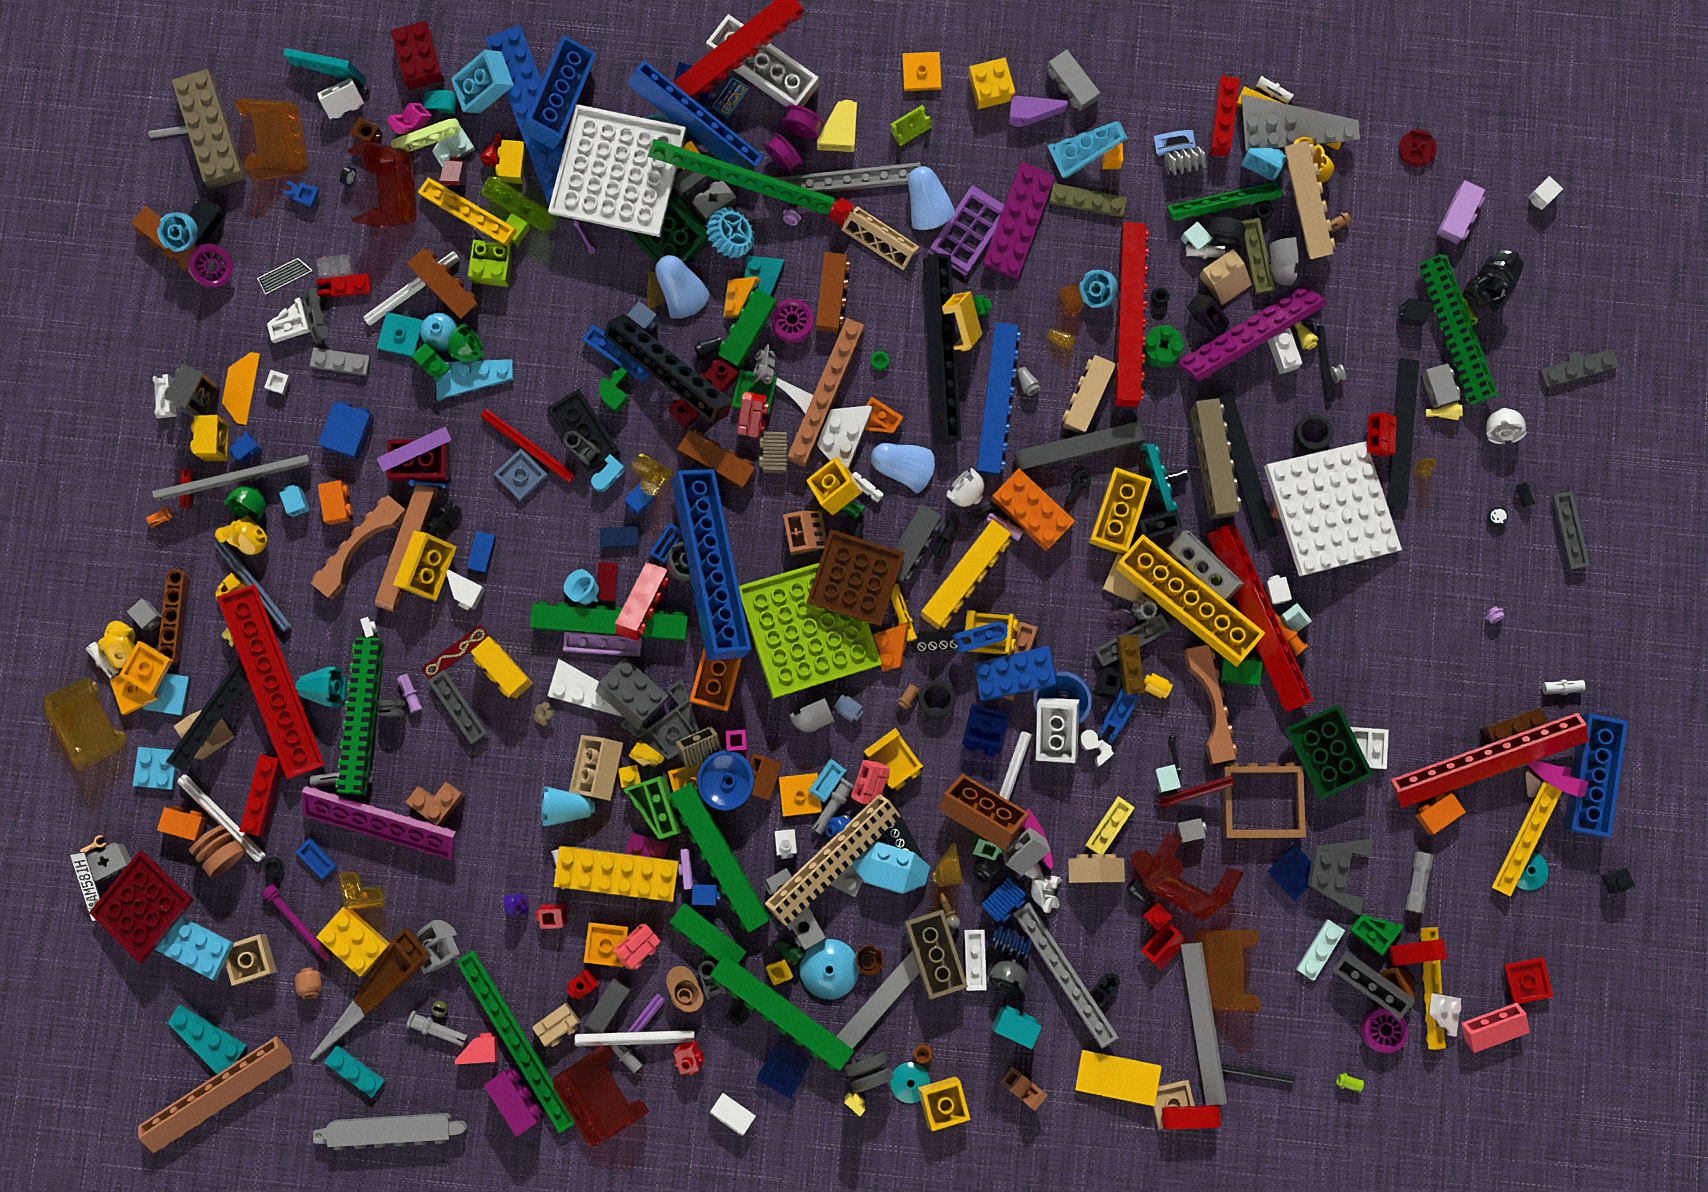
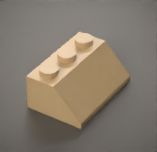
(596, 767)

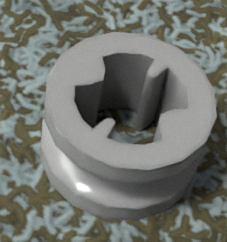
(1338, 373)

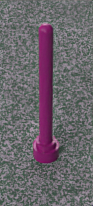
(271, 894)

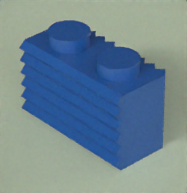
(1003, 901)

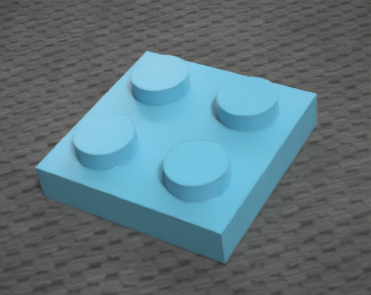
(152, 770)

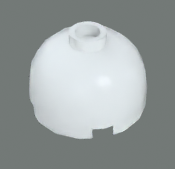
(1505, 425)
(967, 489)

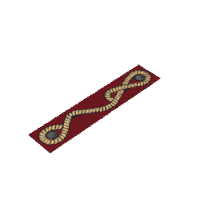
(455, 652)

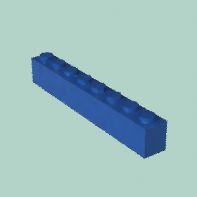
(696, 119)
(997, 399)

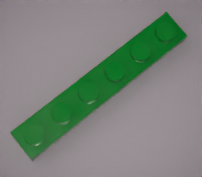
(1224, 201)

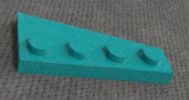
(324, 64)
(766, 269)
(1158, 479)
(207, 1040)

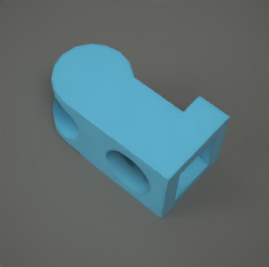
(605, 479)

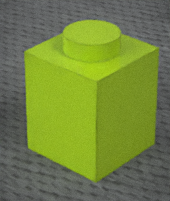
(521, 226)

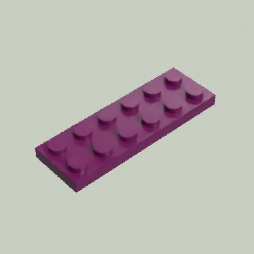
(1018, 220)

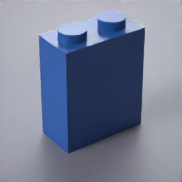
(346, 430)

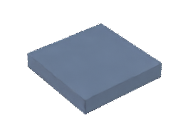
(520, 474)

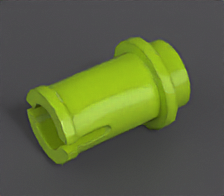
(1349, 1082)

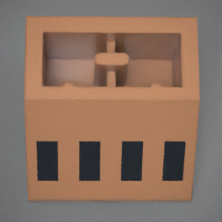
(805, 531)

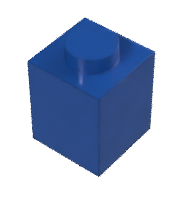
(638, 501)
(705, 895)

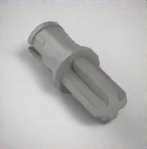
(627, 1057)

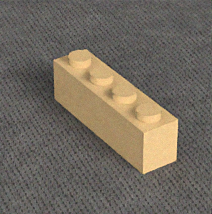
(1089, 394)

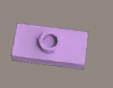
(685, 869)

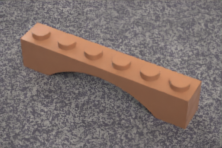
(333, 576)
(1201, 665)

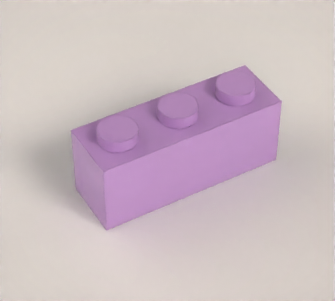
(1461, 212)

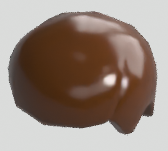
(868, 960)

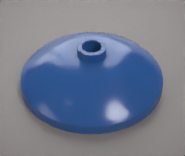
(1073, 687)
(714, 776)

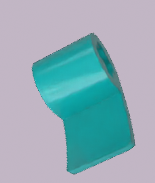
(442, 100)

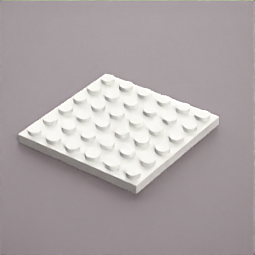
(608, 172)
(1332, 508)

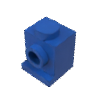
(244, 448)

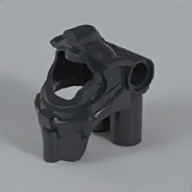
(1495, 279)

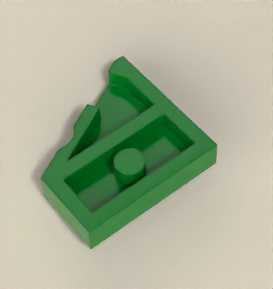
(1375, 933)

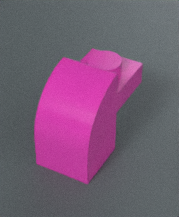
(412, 119)
(737, 742)

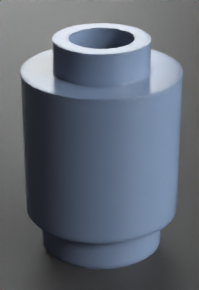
(849, 708)

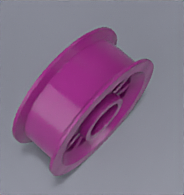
(802, 122)
(782, 153)
(210, 248)
(799, 306)
(1402, 1033)

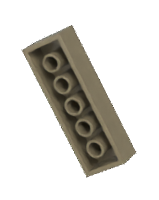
(208, 129)
(1215, 460)

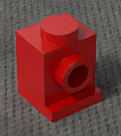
(840, 211)
(547, 921)
(587, 979)

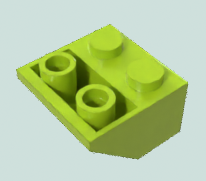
(490, 263)

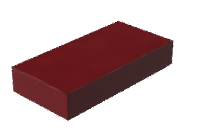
(607, 581)

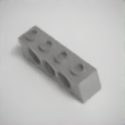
(1179, 549)
(815, 933)

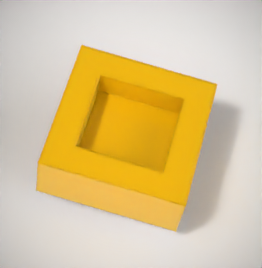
(629, 776)
(779, 971)

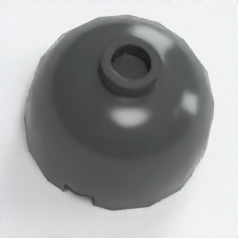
(677, 563)
(1009, 977)

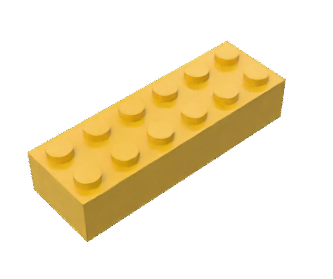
(965, 574)
(616, 873)

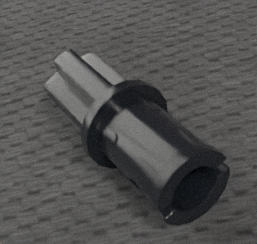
(945, 538)

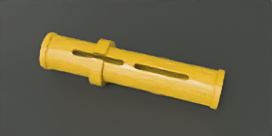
(902, 613)

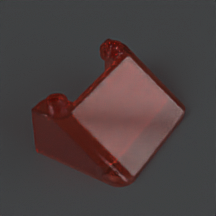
(595, 1098)

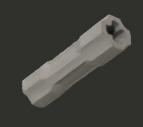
(1422, 867)

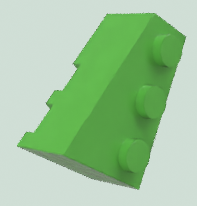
(654, 804)

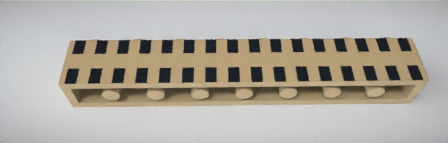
(832, 859)

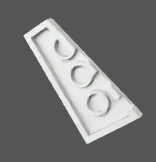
(577, 688)

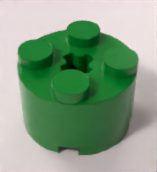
(1165, 336)

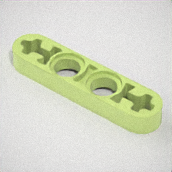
(427, 135)

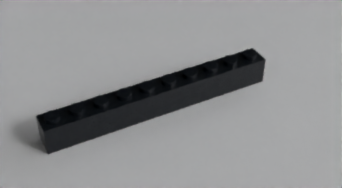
(941, 353)

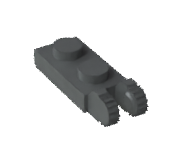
(315, 316)

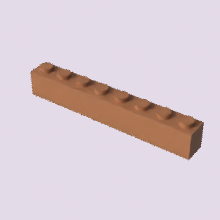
(826, 392)
(214, 1094)

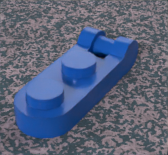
(981, 636)

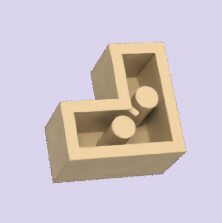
(1096, 869)

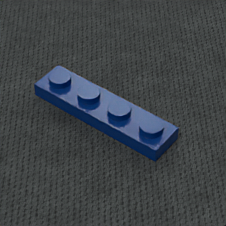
(596, 339)

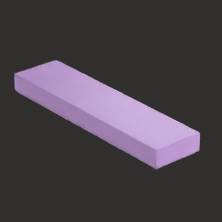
(601, 644)

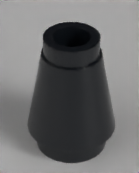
(707, 347)
(1139, 892)

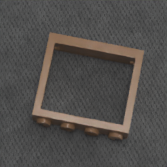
(1228, 831)

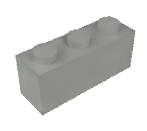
(1073, 81)

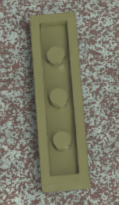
(1088, 200)
(1257, 257)

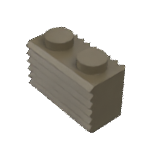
(774, 452)
(698, 747)

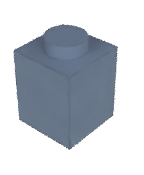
(643, 317)

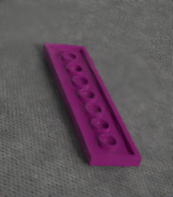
(1252, 333)
(378, 823)

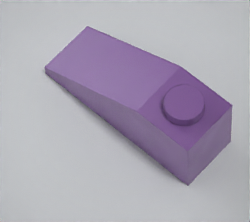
(1031, 110)

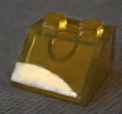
(947, 869)

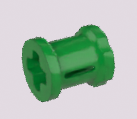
(853, 509)

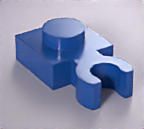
(303, 194)

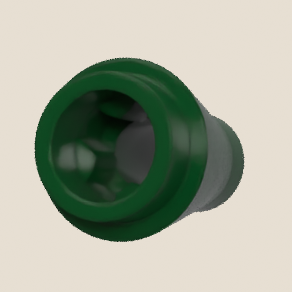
(790, 953)

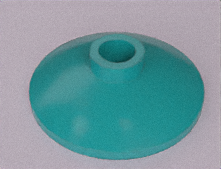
(1538, 878)
(906, 1072)

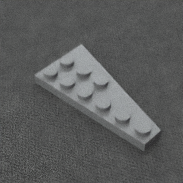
(1279, 125)

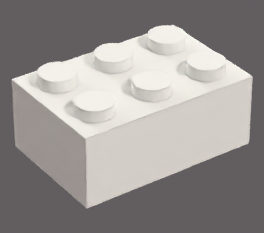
(1057, 730)

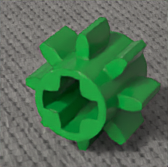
(982, 306)

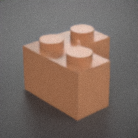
(436, 807)

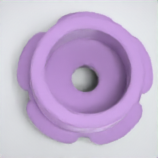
(792, 216)
(1495, 615)

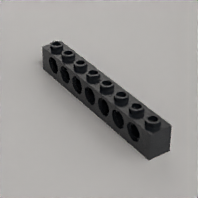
(668, 368)

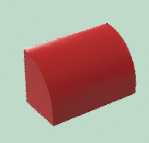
(1163, 946)

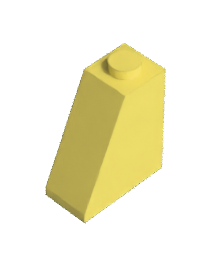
(840, 128)

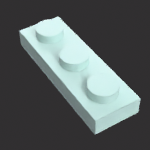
(1320, 950)

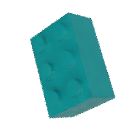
(1016, 1027)

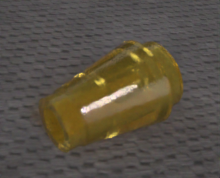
(1061, 339)
(1425, 467)

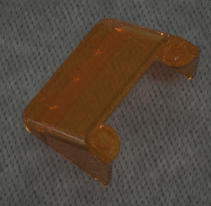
(277, 138)
(1226, 968)

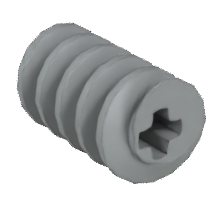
(1184, 159)

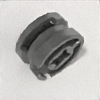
(391, 708)

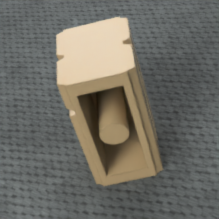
(557, 1024)

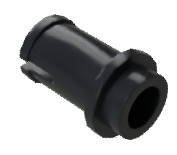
(1176, 477)
(1525, 494)

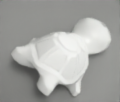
(1043, 888)

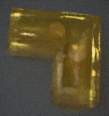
(654, 474)
(357, 897)

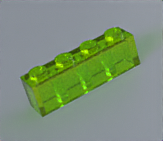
(519, 204)

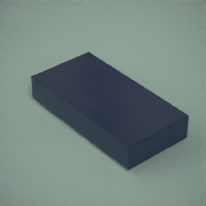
(619, 537)

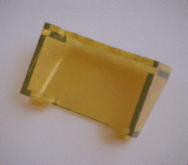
(82, 724)

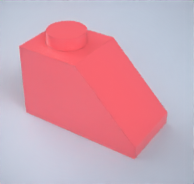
(480, 1050)

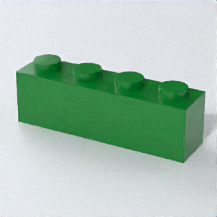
(748, 327)
(705, 934)

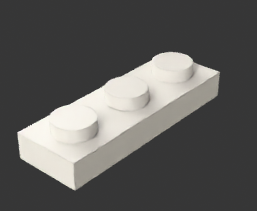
(975, 959)

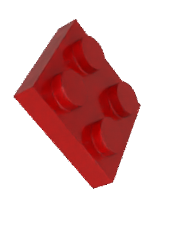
(1528, 980)

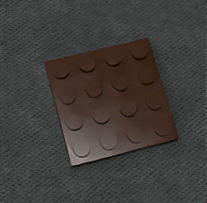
(855, 578)

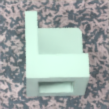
(1196, 236)
(1295, 618)
(1167, 778)

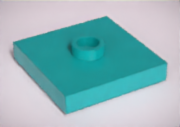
(400, 334)

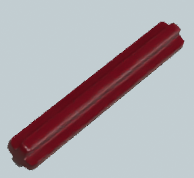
(1196, 791)

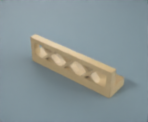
(882, 232)

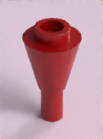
(490, 155)

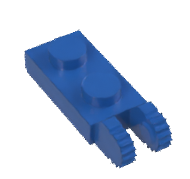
(1118, 714)

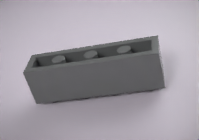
(916, 538)
(1373, 985)

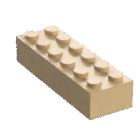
(1308, 199)

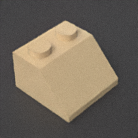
(1226, 277)
(219, 736)

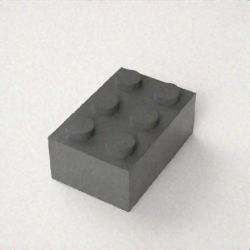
(191, 391)
(631, 693)

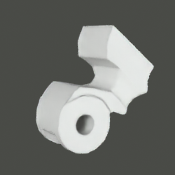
(1089, 741)

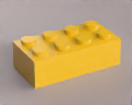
(1120, 511)

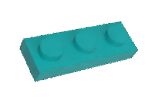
(354, 1071)

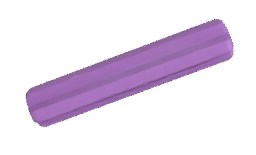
(647, 1014)

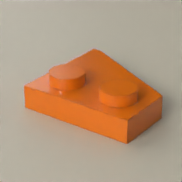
(882, 418)
(891, 646)

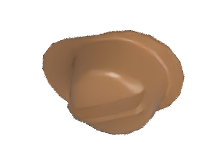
(684, 989)

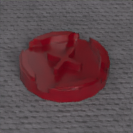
(1417, 148)

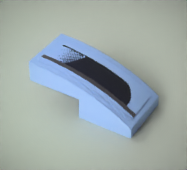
(1174, 141)

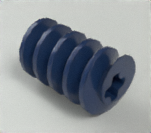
(1010, 943)

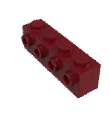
(720, 375)

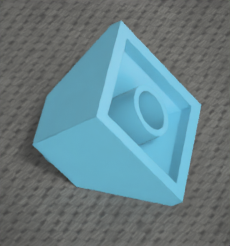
(1264, 162)

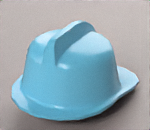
(581, 587)

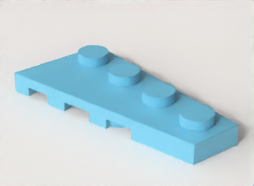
(1081, 150)
(473, 376)

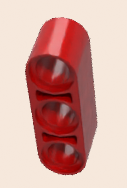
(1417, 952)
(1191, 1117)

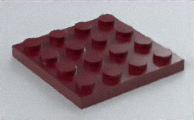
(141, 906)

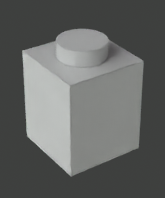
(145, 615)
(1191, 830)

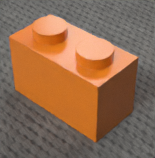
(335, 502)
(1439, 813)
(181, 823)

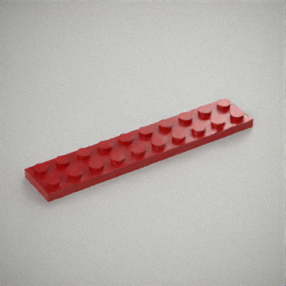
(270, 681)

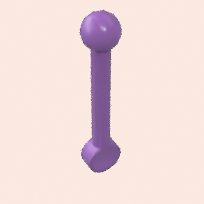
(591, 250)

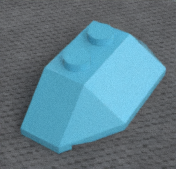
(891, 868)

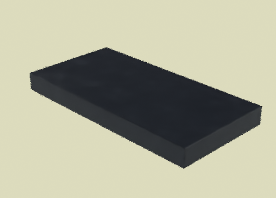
(576, 415)

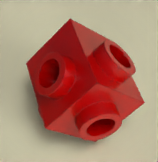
(688, 1058)

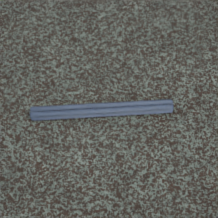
(249, 580)

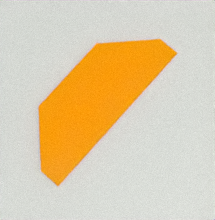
(240, 387)

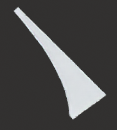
(800, 396)

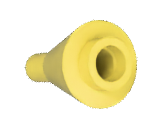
(1307, 338)
(1449, 411)

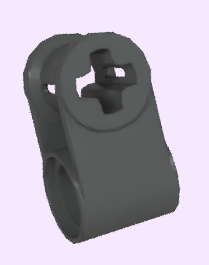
(583, 450)
(708, 984)

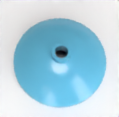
(823, 954)

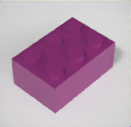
(513, 1101)

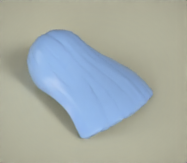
(928, 200)
(681, 287)
(904, 463)

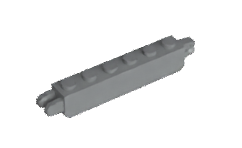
(389, 1130)

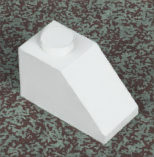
(465, 591)

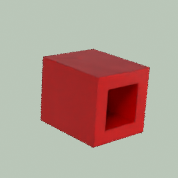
(1156, 916)

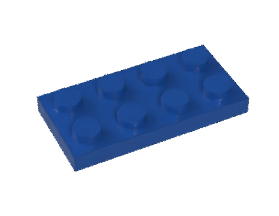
(1015, 673)

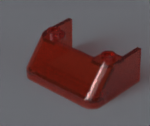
(394, 184)
(1165, 881)

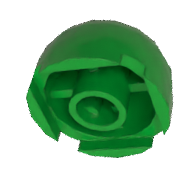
(464, 345)
(245, 502)

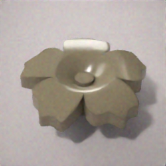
(543, 714)

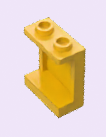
(966, 318)
(1003, 647)
(897, 756)

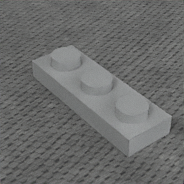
(340, 361)

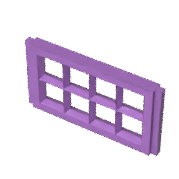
(987, 201)

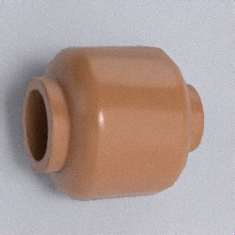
(308, 983)

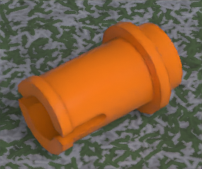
(159, 517)

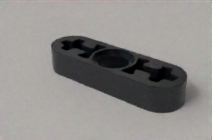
(1112, 989)

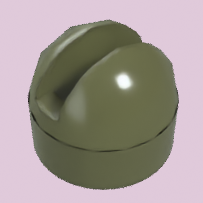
(440, 1004)

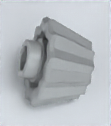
(1144, 608)

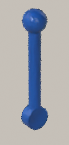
(412, 482)

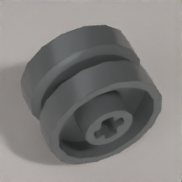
(867, 1068)

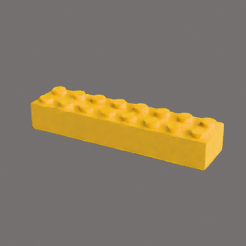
(1189, 600)

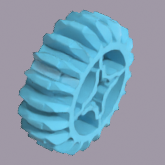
(730, 232)

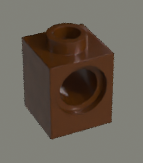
(361, 127)

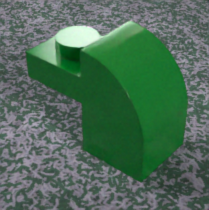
(430, 362)
(610, 391)

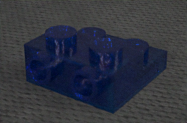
(985, 730)

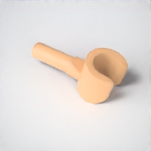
(95, 844)

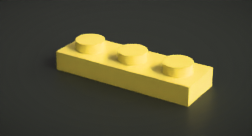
(1109, 826)
(855, 1102)

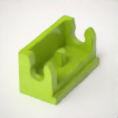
(910, 125)

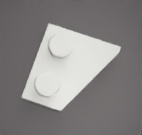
(289, 323)
(1373, 745)
(1446, 1012)

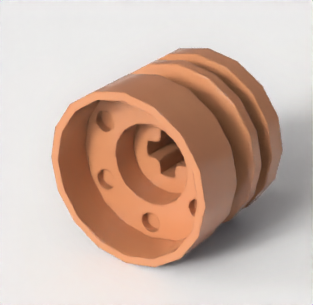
(215, 849)

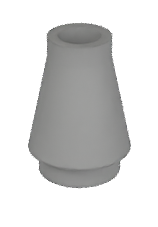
(1028, 382)

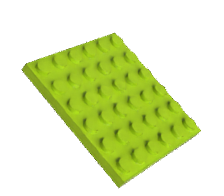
(800, 641)

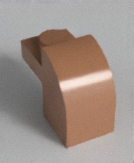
(1023, 1088)

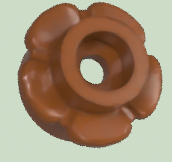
(917, 1053)

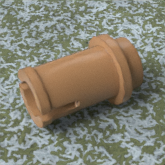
(1340, 221)
(908, 696)

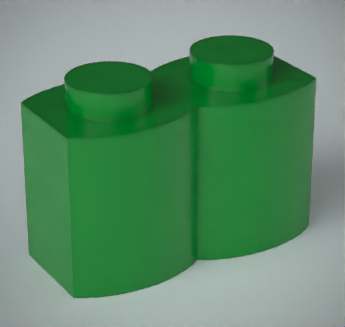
(1246, 673)

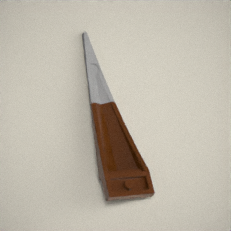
(396, 966)

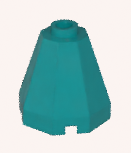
(323, 686)

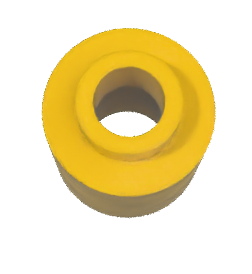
(1157, 685)

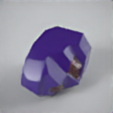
(516, 904)

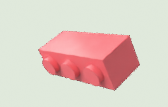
(1495, 1027)

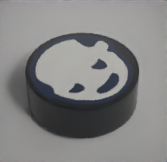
(348, 176)
(1497, 516)

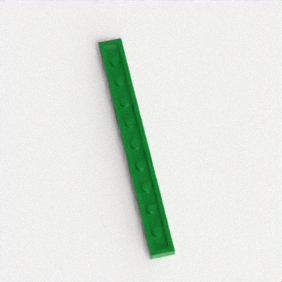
(740, 176)
(515, 1039)

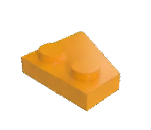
(737, 295)

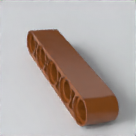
(178, 607)

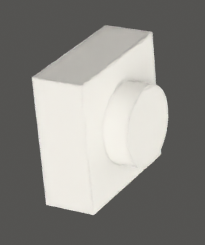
(277, 382)
(369, 627)

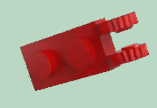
(345, 285)

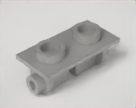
(764, 365)

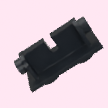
(438, 524)
(737, 1013)

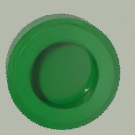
(879, 361)

